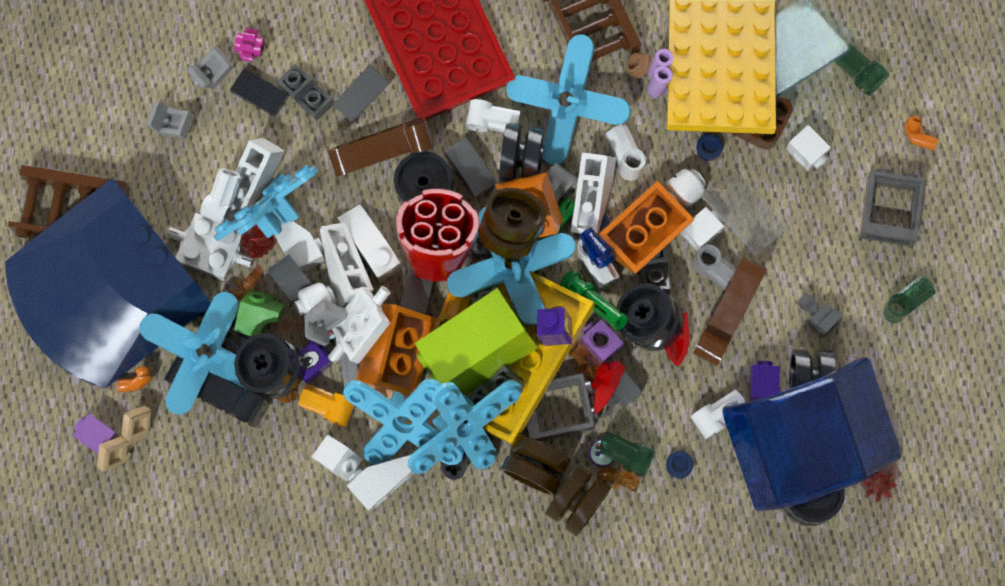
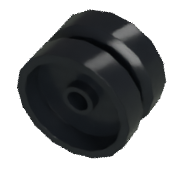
(520, 154)
(416, 170)
(652, 317)
(269, 365)
(804, 371)
(817, 510)

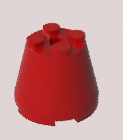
(437, 233)

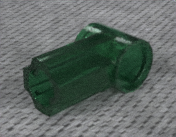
(866, 73)
(909, 299)
(630, 455)

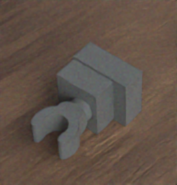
(823, 318)
(625, 394)

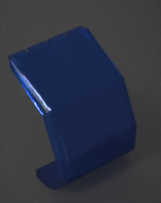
(813, 437)

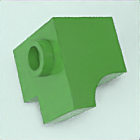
(256, 312)

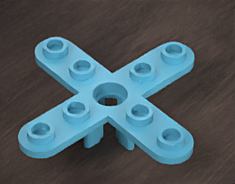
(584, 102)
(274, 201)
(516, 280)
(185, 343)
(393, 415)
(471, 436)

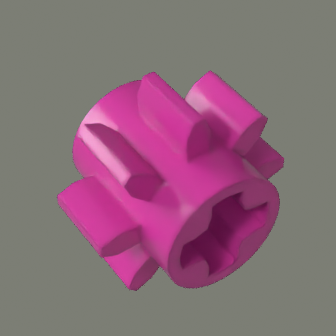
(249, 44)

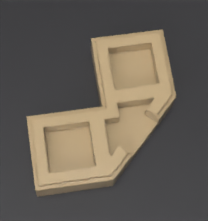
(117, 450)

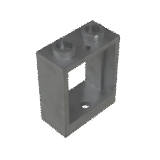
(887, 233)
(585, 390)

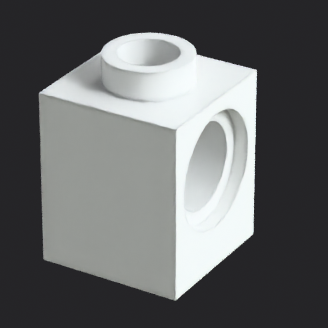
(809, 149)
(703, 229)
(337, 458)

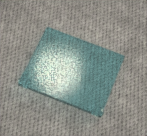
(803, 45)

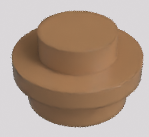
(638, 64)

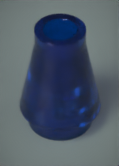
(598, 249)

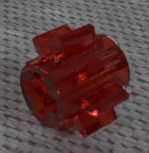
(256, 242)
(873, 490)

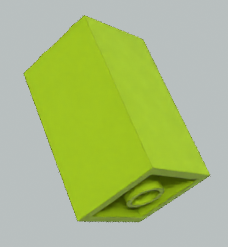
(475, 344)

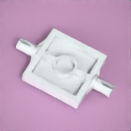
(204, 253)
(362, 327)

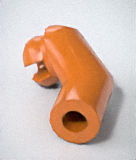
(916, 135)
(135, 383)

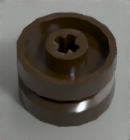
(512, 223)
(536, 462)
(574, 498)

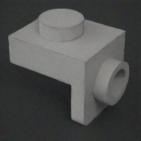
(210, 69)
(170, 121)
(321, 320)

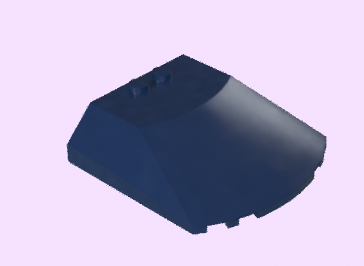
(93, 282)

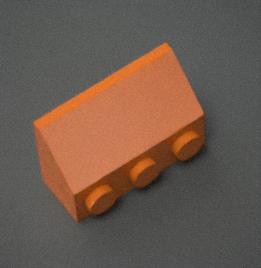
(646, 227)
(393, 358)

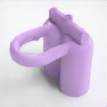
(660, 73)

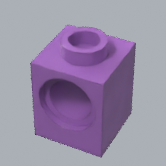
(601, 353)
(93, 432)

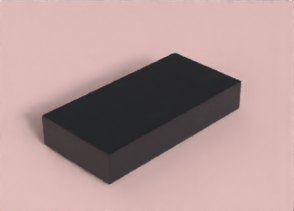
(259, 93)

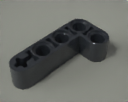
(226, 396)

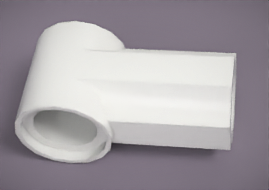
(486, 117)
(625, 151)
(219, 204)
(602, 277)
(710, 417)

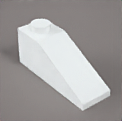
(256, 169)
(592, 191)
(371, 244)
(300, 245)
(343, 263)
(379, 481)

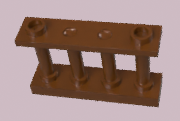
(615, 17)
(60, 182)

